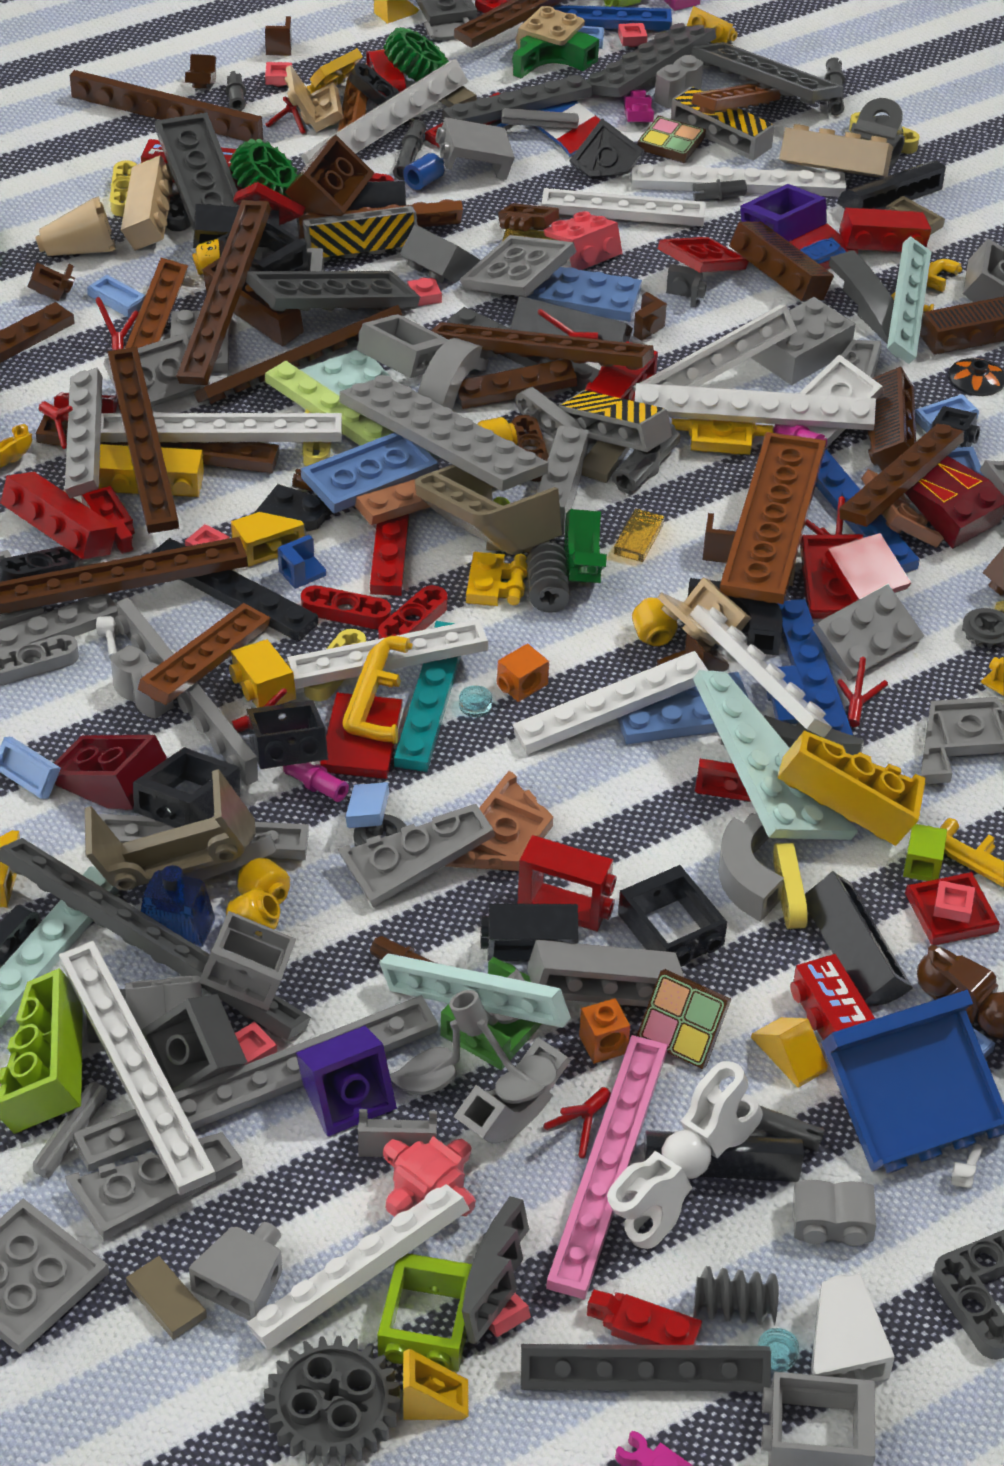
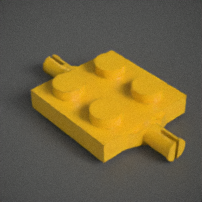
(721, 435)

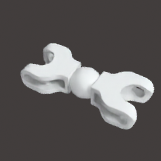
(664, 1179)

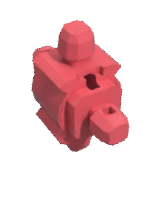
(425, 1168)

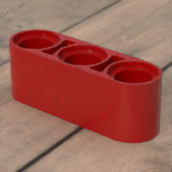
(379, 63)

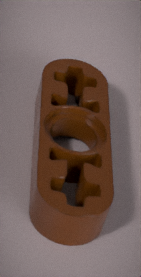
(533, 439)

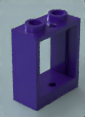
(805, 210)

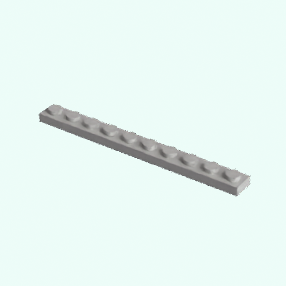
(247, 1085)

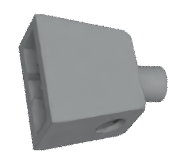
(239, 1270)

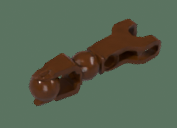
(944, 974)

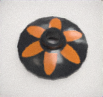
(976, 376)

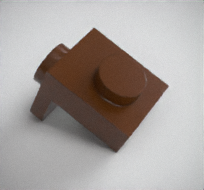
(201, 70)
(50, 282)
(650, 316)

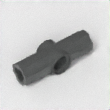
(643, 464)

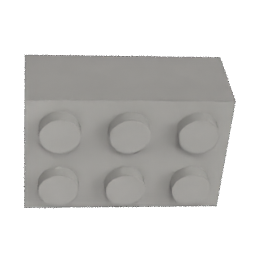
(818, 341)

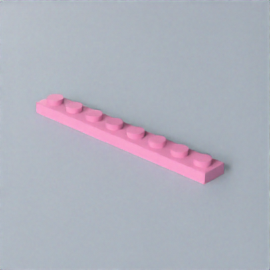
(609, 1157)

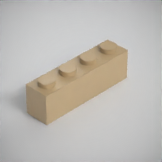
(836, 152)
(147, 203)

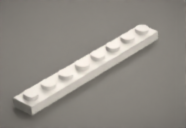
(398, 109)
(757, 181)
(760, 406)
(234, 427)
(137, 1068)

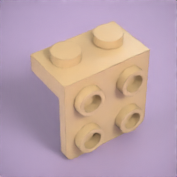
(550, 26)
(319, 108)
(707, 596)

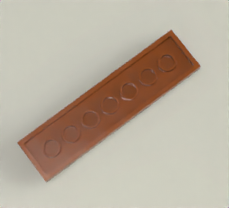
(773, 518)

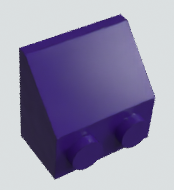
(346, 1077)

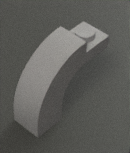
(449, 369)
(742, 876)
(500, 1120)

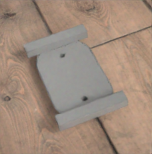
(443, 31)

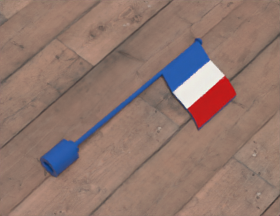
(431, 166)

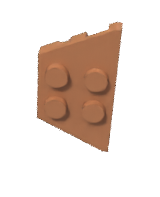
(514, 819)

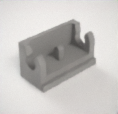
(376, 1133)

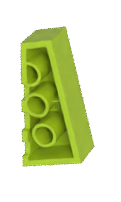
(45, 1055)

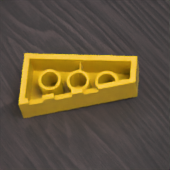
(854, 786)

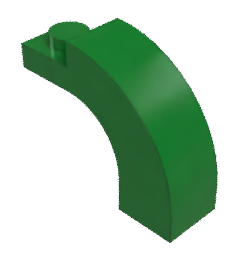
(578, 52)
(583, 547)

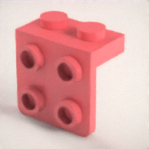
(593, 237)

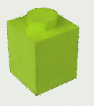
(925, 852)

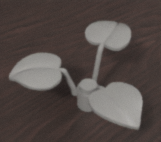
(435, 1067)

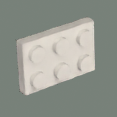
(841, 379)

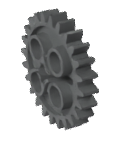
(332, 1401)

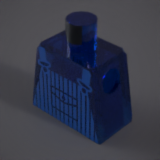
(179, 904)

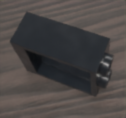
(288, 254)
(271, 735)
(157, 791)
(661, 891)
(513, 928)

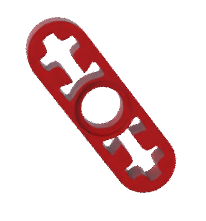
(368, 604)
(418, 606)

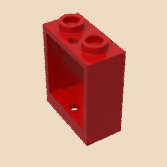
(572, 865)

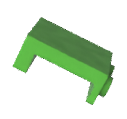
(509, 1036)

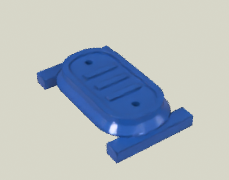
(823, 250)

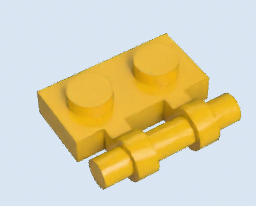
(334, 71)
(486, 578)

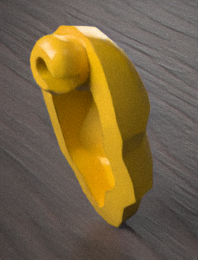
(16, 446)

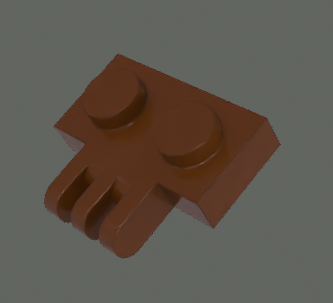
(527, 216)

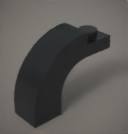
(765, 624)

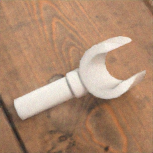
(106, 627)
(964, 1173)

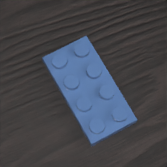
(591, 292)
(366, 470)
(671, 717)

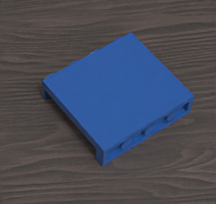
(916, 1082)

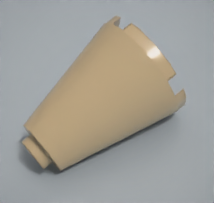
(78, 232)

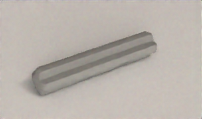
(540, 118)
(74, 1121)

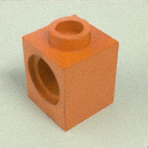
(522, 672)
(604, 1030)

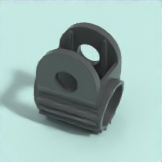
(882, 125)

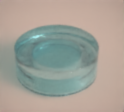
(475, 701)
(783, 1348)

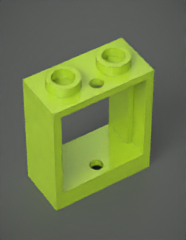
(431, 1277)

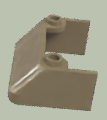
(469, 505)
(188, 846)

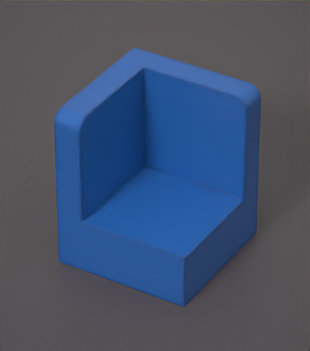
(298, 562)

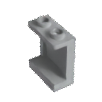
(477, 143)

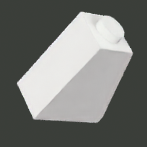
(849, 1333)

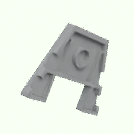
(960, 729)

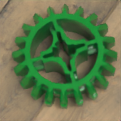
(413, 53)
(264, 164)

